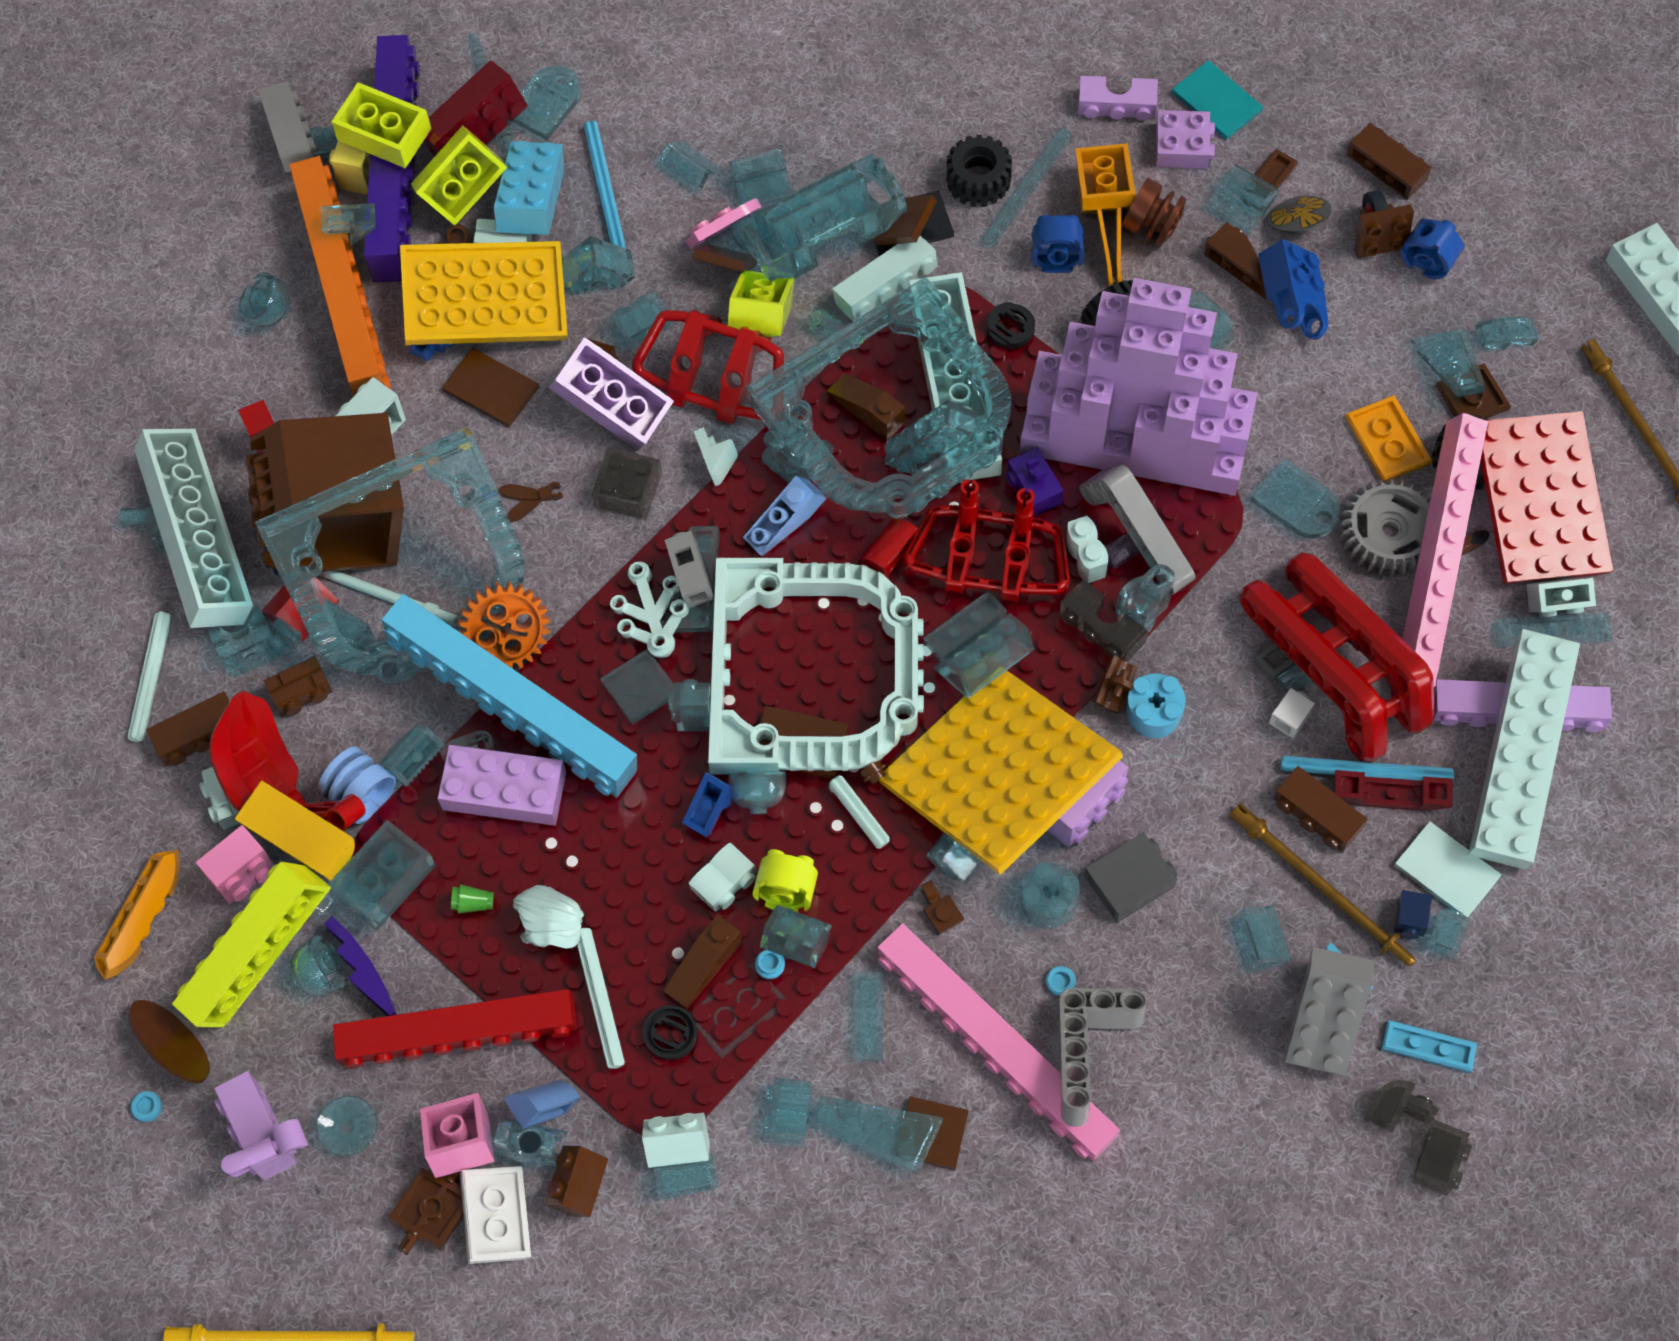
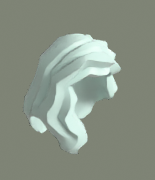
(548, 917)

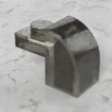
(1394, 1100)

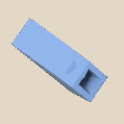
(785, 514)

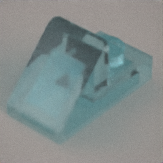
(352, 219)

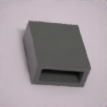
(1131, 876)

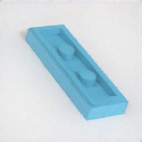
(1429, 1046)

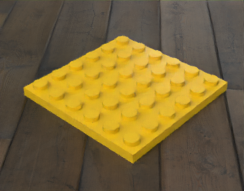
(1000, 770)

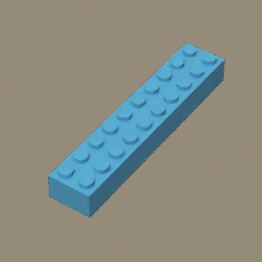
(509, 696)

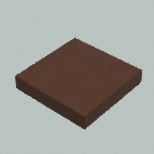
(909, 224)
(724, 257)
(1483, 404)
(947, 1143)

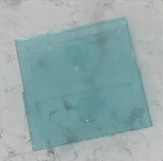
(1242, 199)

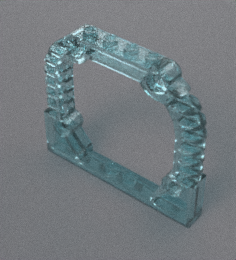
(911, 312)
(294, 530)

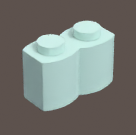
(1086, 549)
(723, 878)

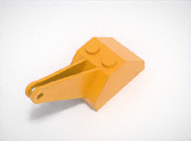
(1105, 186)

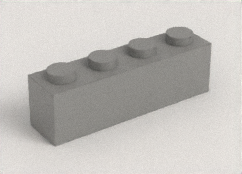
(286, 124)

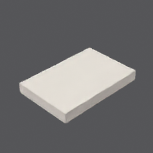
(495, 1214)

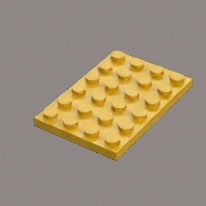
(483, 292)

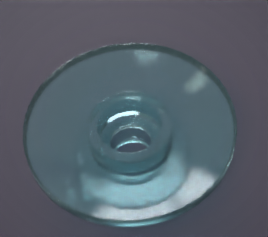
(339, 1113)

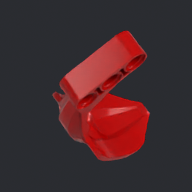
(250, 749)

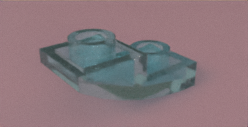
(1503, 331)

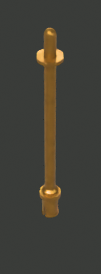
(1602, 366)
(1258, 829)

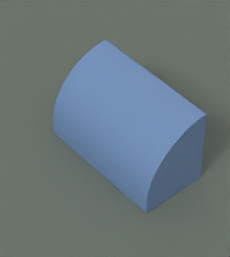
(542, 1102)

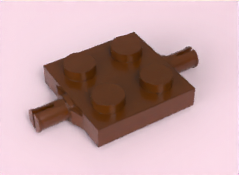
(429, 1210)

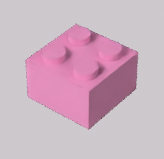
(236, 865)
(456, 1135)

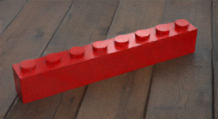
(454, 1028)

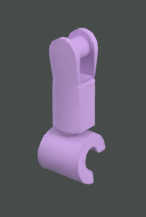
(287, 1140)

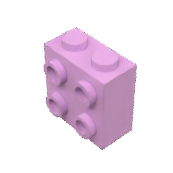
(1184, 139)

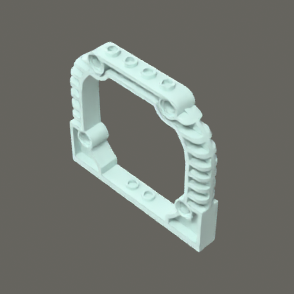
(741, 587)

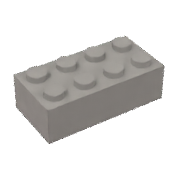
(1329, 1011)

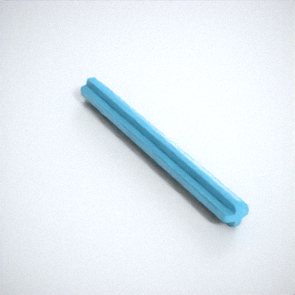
(604, 184)
(1371, 769)

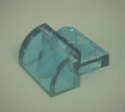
(761, 177)

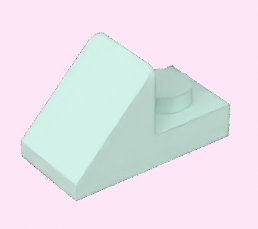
(718, 456)

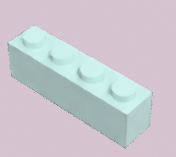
(884, 277)

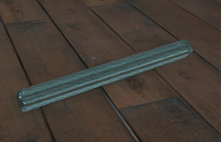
(1026, 187)

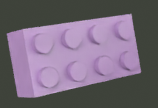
(611, 394)
(502, 785)

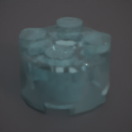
(1048, 879)

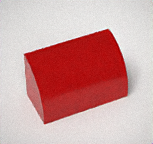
(889, 546)

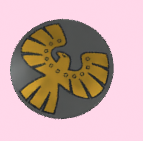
(1299, 214)

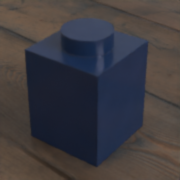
(1412, 914)

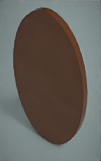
(169, 1041)

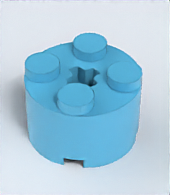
(1157, 690)

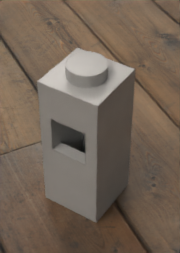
(689, 569)

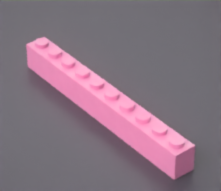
(1444, 538)
(991, 1037)

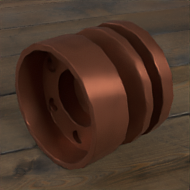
(1154, 212)

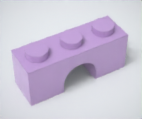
(1097, 100)

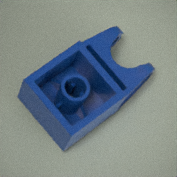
(1295, 287)

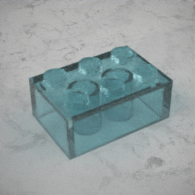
(382, 875)

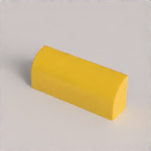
(296, 831)

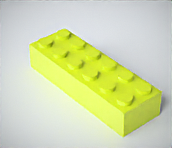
(251, 945)

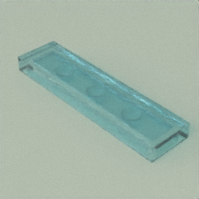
(1575, 628)

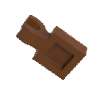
(941, 911)

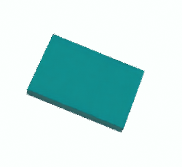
(1216, 93)

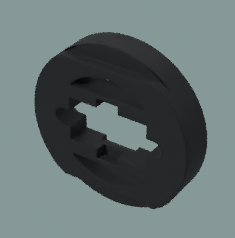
(1012, 339)
(656, 1018)

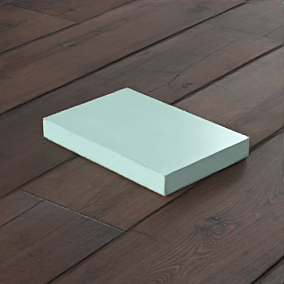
(1447, 870)

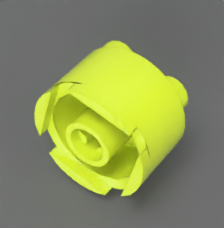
(785, 881)

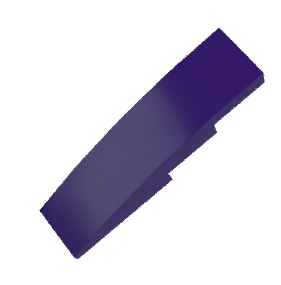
(365, 976)

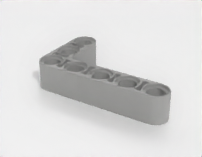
(1140, 520)
(1077, 1012)

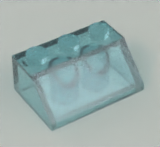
(986, 655)

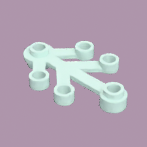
(651, 613)

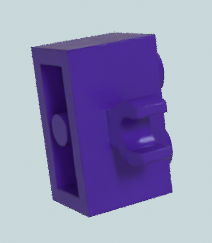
(1034, 473)

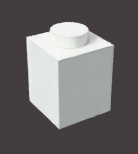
(1292, 712)

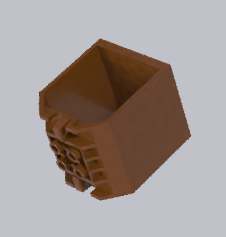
(315, 455)

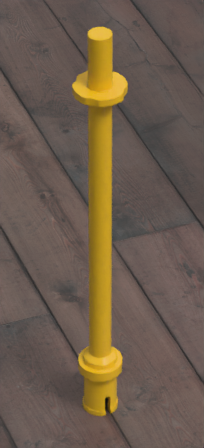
(199, 1333)

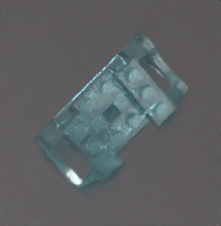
(818, 216)

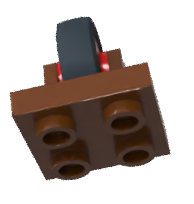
(1381, 225)

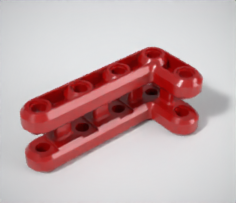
(1315, 653)

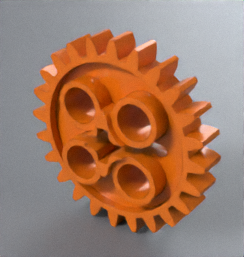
(514, 604)

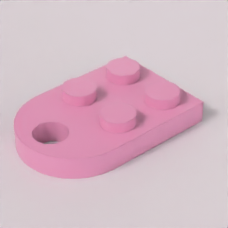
(721, 222)

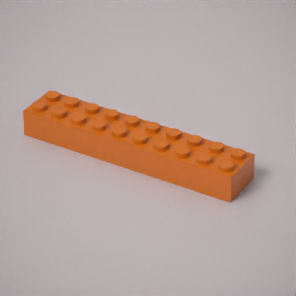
(339, 277)

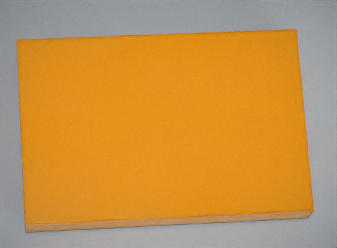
(1388, 439)

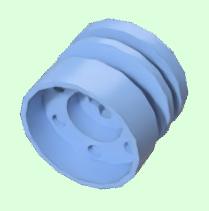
(357, 775)

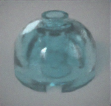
(265, 301)
(758, 789)
(312, 965)

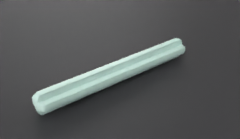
(149, 677)
(600, 1000)

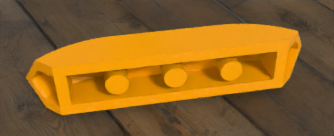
(133, 921)

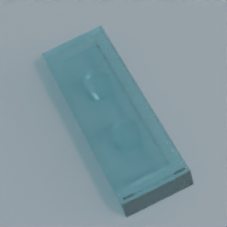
(964, 625)
(868, 1016)

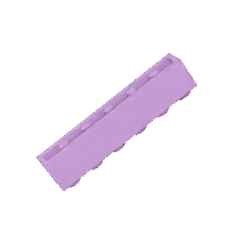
(1481, 702)

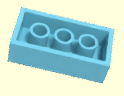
(529, 188)

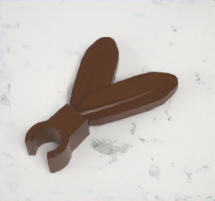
(529, 498)

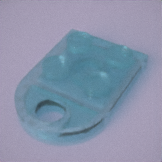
(548, 101)
(1297, 500)

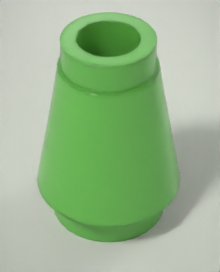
(470, 899)

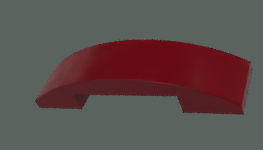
(1404, 794)

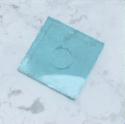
(639, 686)

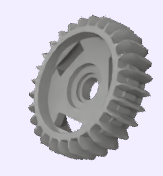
(1380, 511)

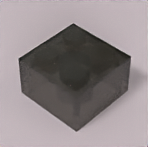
(626, 483)

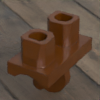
(1115, 684)

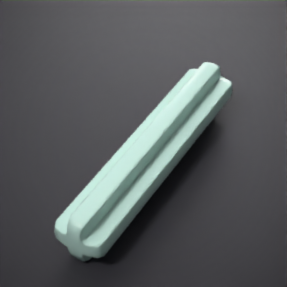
(859, 812)

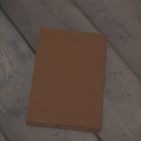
(490, 387)
(798, 724)

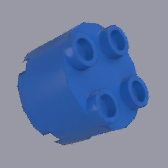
(1057, 243)
(1432, 247)

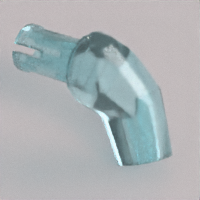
(144, 517)

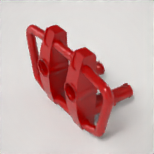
(691, 345)
(964, 538)

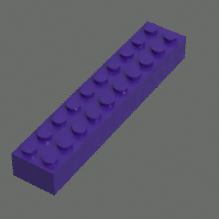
(387, 181)

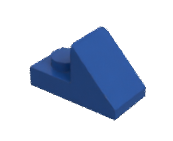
(708, 804)

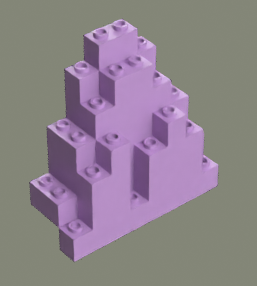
(1143, 393)

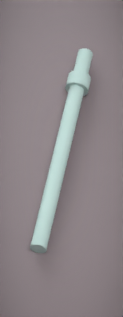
(383, 593)

